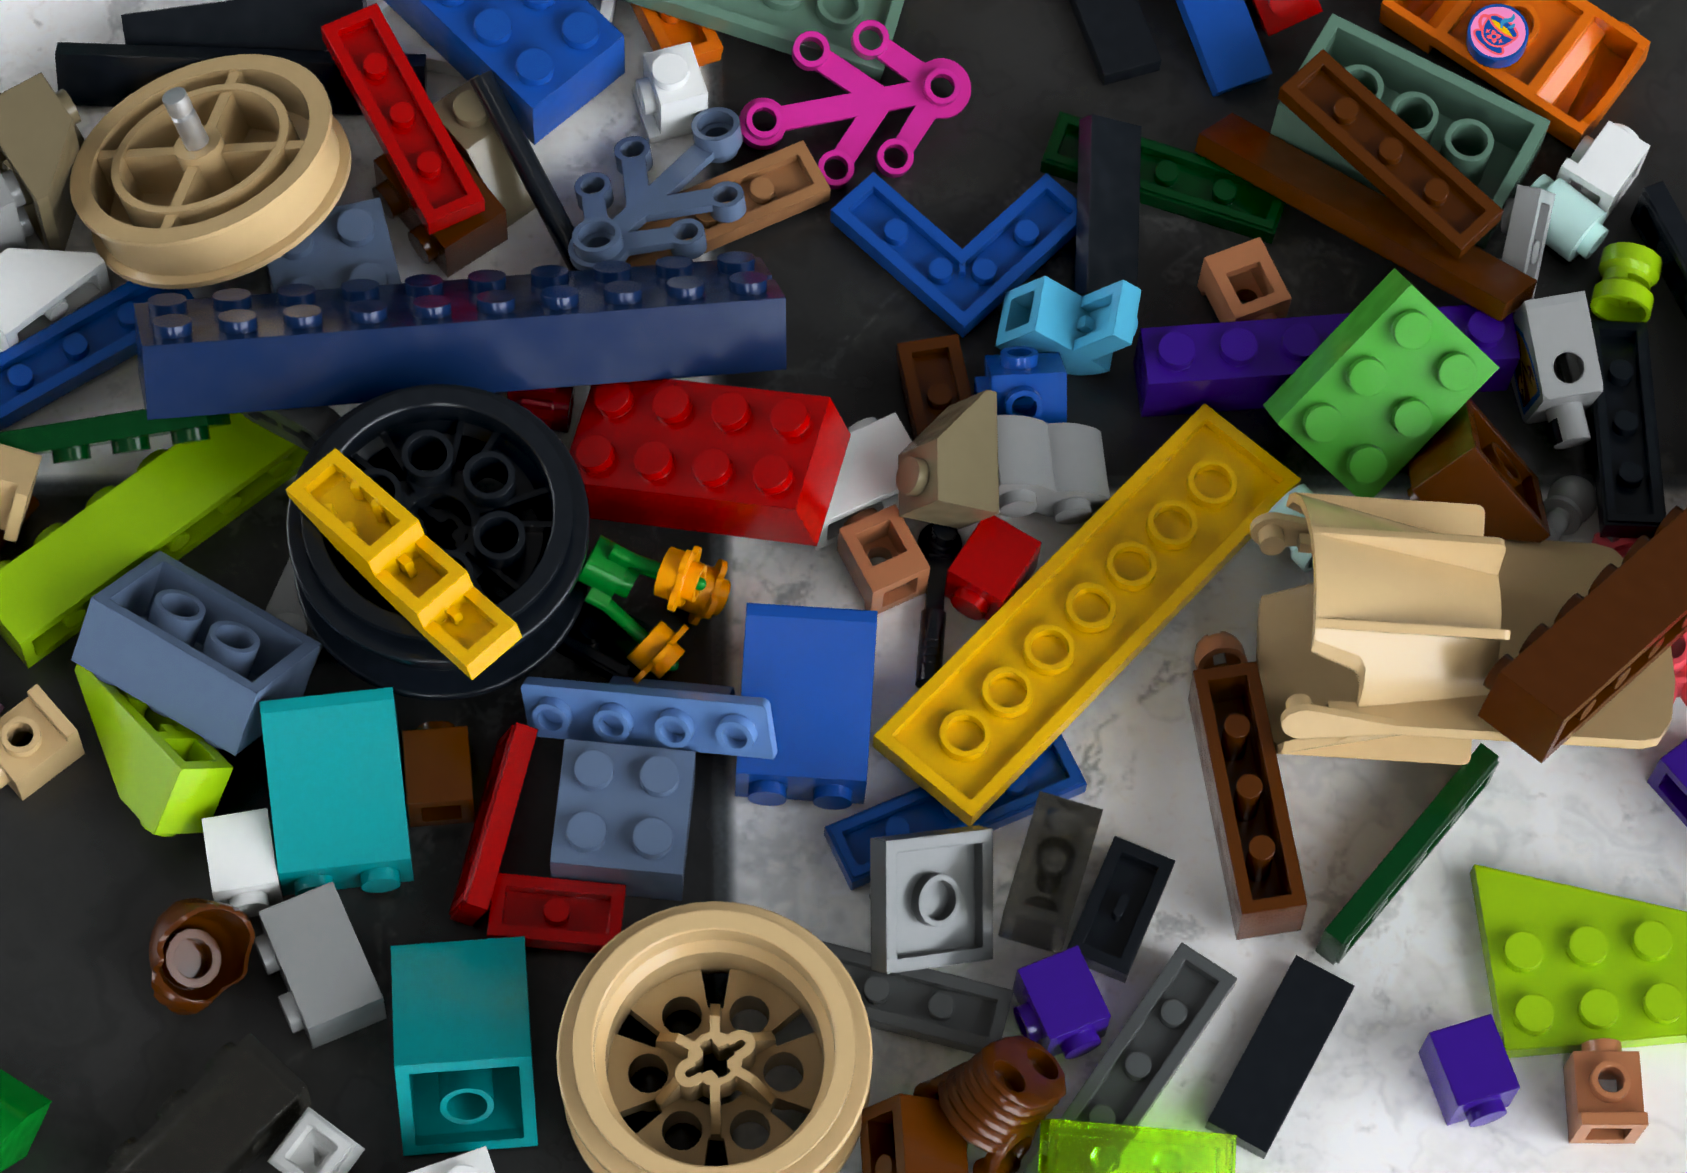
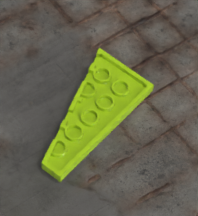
(1579, 965)

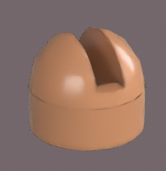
(1215, 644)

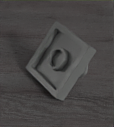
(931, 898)

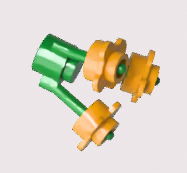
(678, 579)

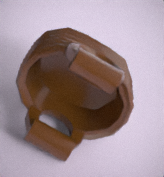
(999, 1099)

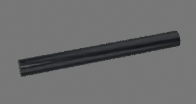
(525, 162)

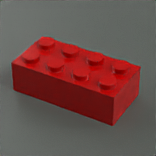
(710, 458)

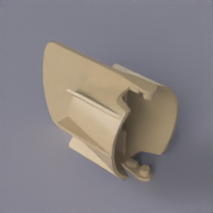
(1409, 623)

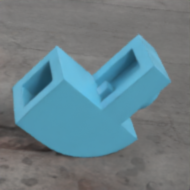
(1076, 326)

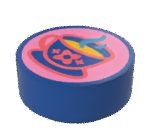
(1497, 36)

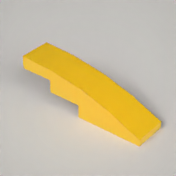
(404, 563)

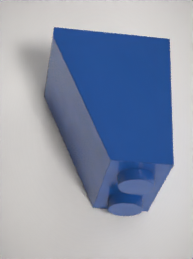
(820, 691)

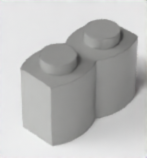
(1050, 469)

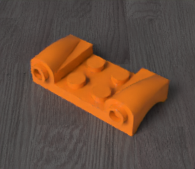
(1571, 64)

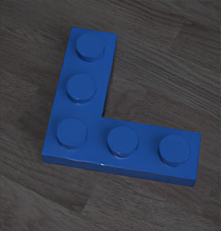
(950, 280)

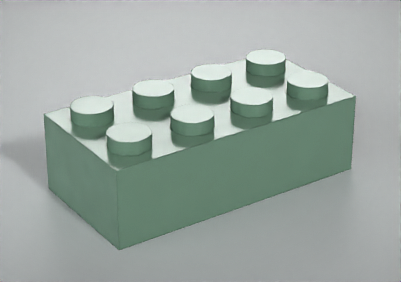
(1467, 124)

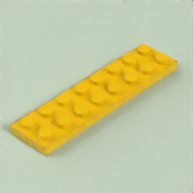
(1084, 615)

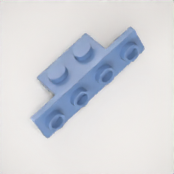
(651, 715)

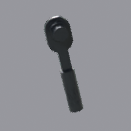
(940, 548)

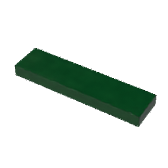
(1178, 184)
(1407, 855)

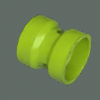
(1627, 277)

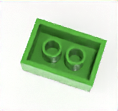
(1380, 386)

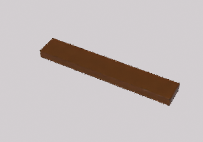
(1362, 215)

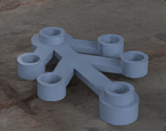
(600, 238)

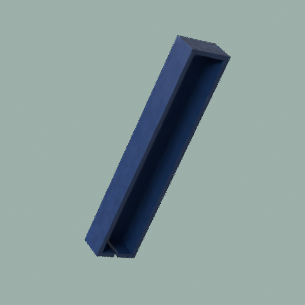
(470, 332)

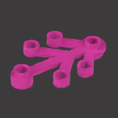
(865, 101)

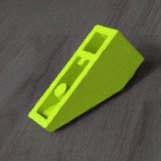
(156, 763)

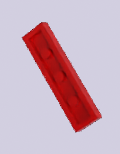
(403, 119)

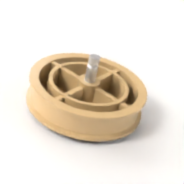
(211, 171)

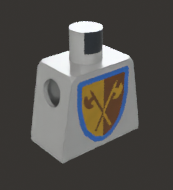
(1557, 366)

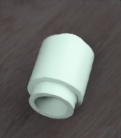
(1574, 220)

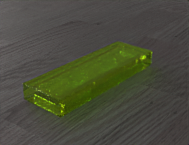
(1116, 1148)

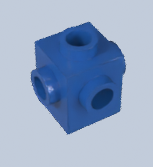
(1026, 383)

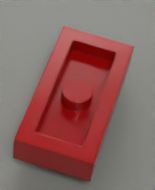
(556, 912)

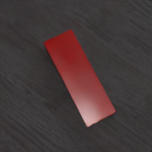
(492, 824)

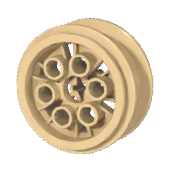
(658, 971)

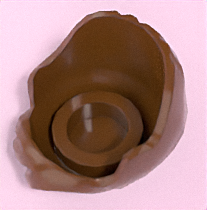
(198, 953)

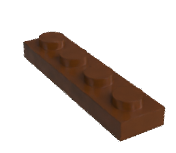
(1390, 154)

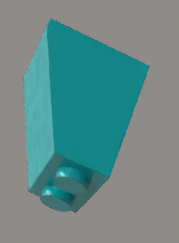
(337, 791)
(463, 1046)

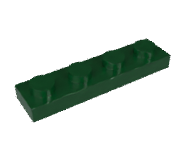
(124, 431)

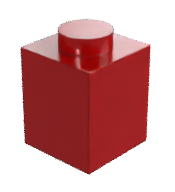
(991, 568)

